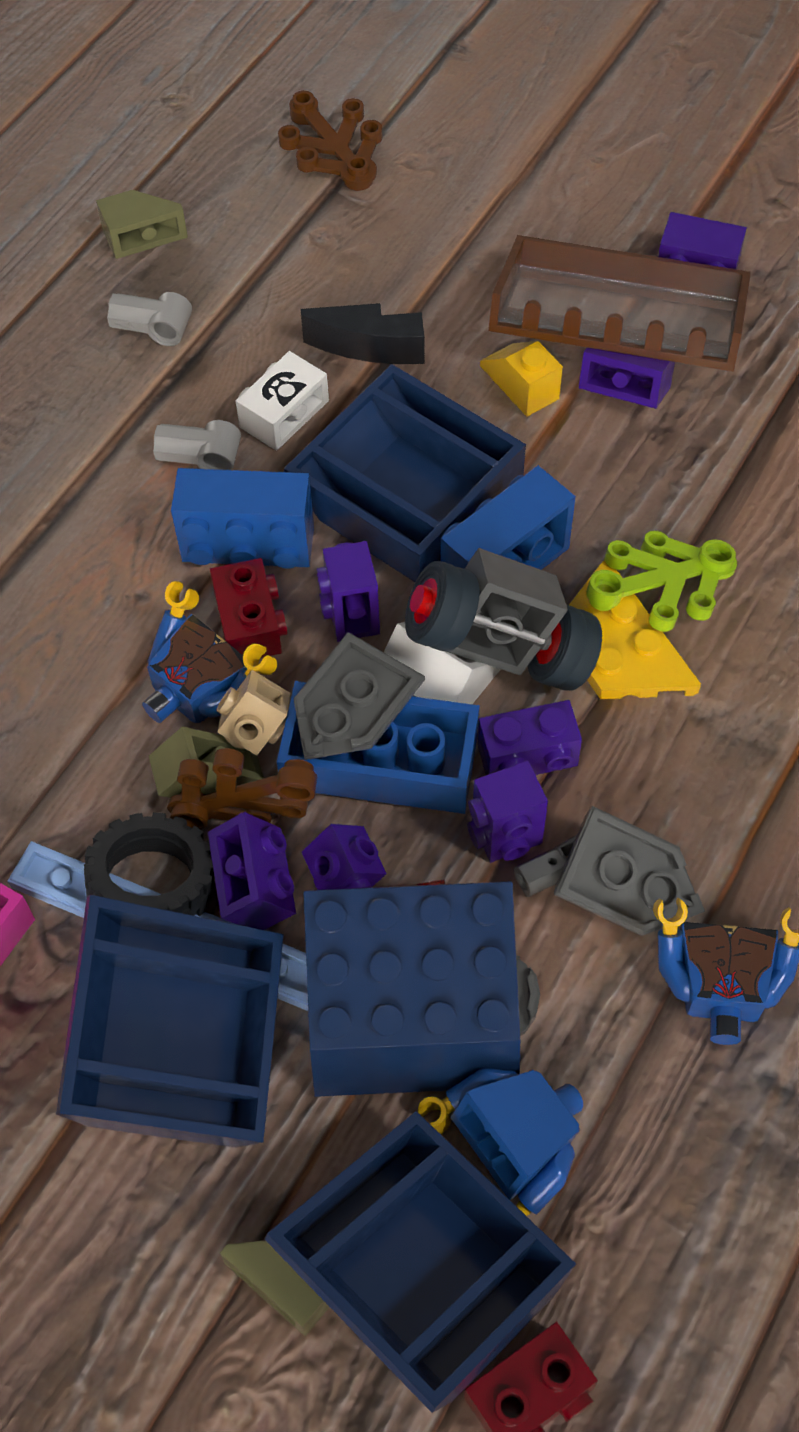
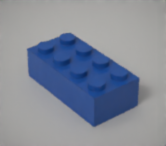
(416, 762)

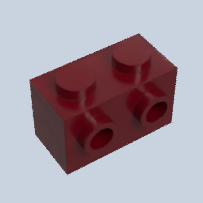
(246, 606)
(533, 1386)

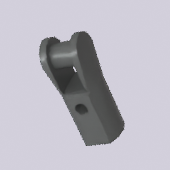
(543, 869)

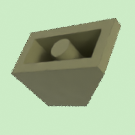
(140, 222)
(196, 745)
(275, 1282)

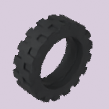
(152, 835)

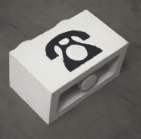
(282, 400)

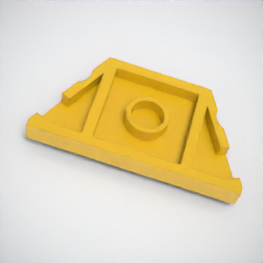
(633, 653)

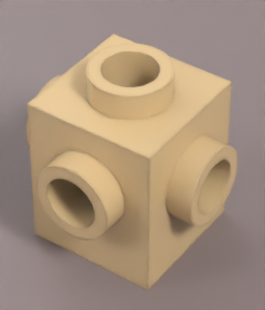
(253, 713)

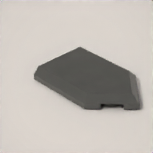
(352, 699)
(624, 872)

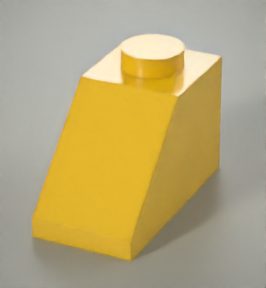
(525, 375)

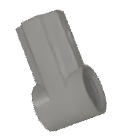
(161, 318)
(207, 447)

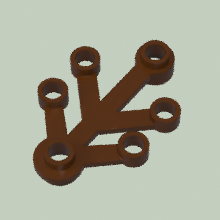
(355, 170)
(294, 785)

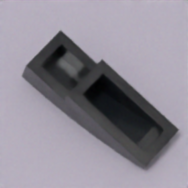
(365, 333)

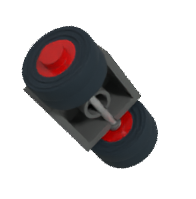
(505, 619)

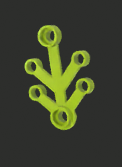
(712, 561)

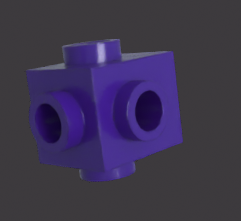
(343, 858)

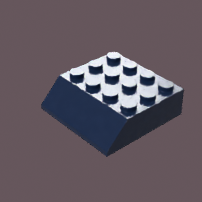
(405, 469)
(410, 986)
(171, 1025)
(423, 1260)

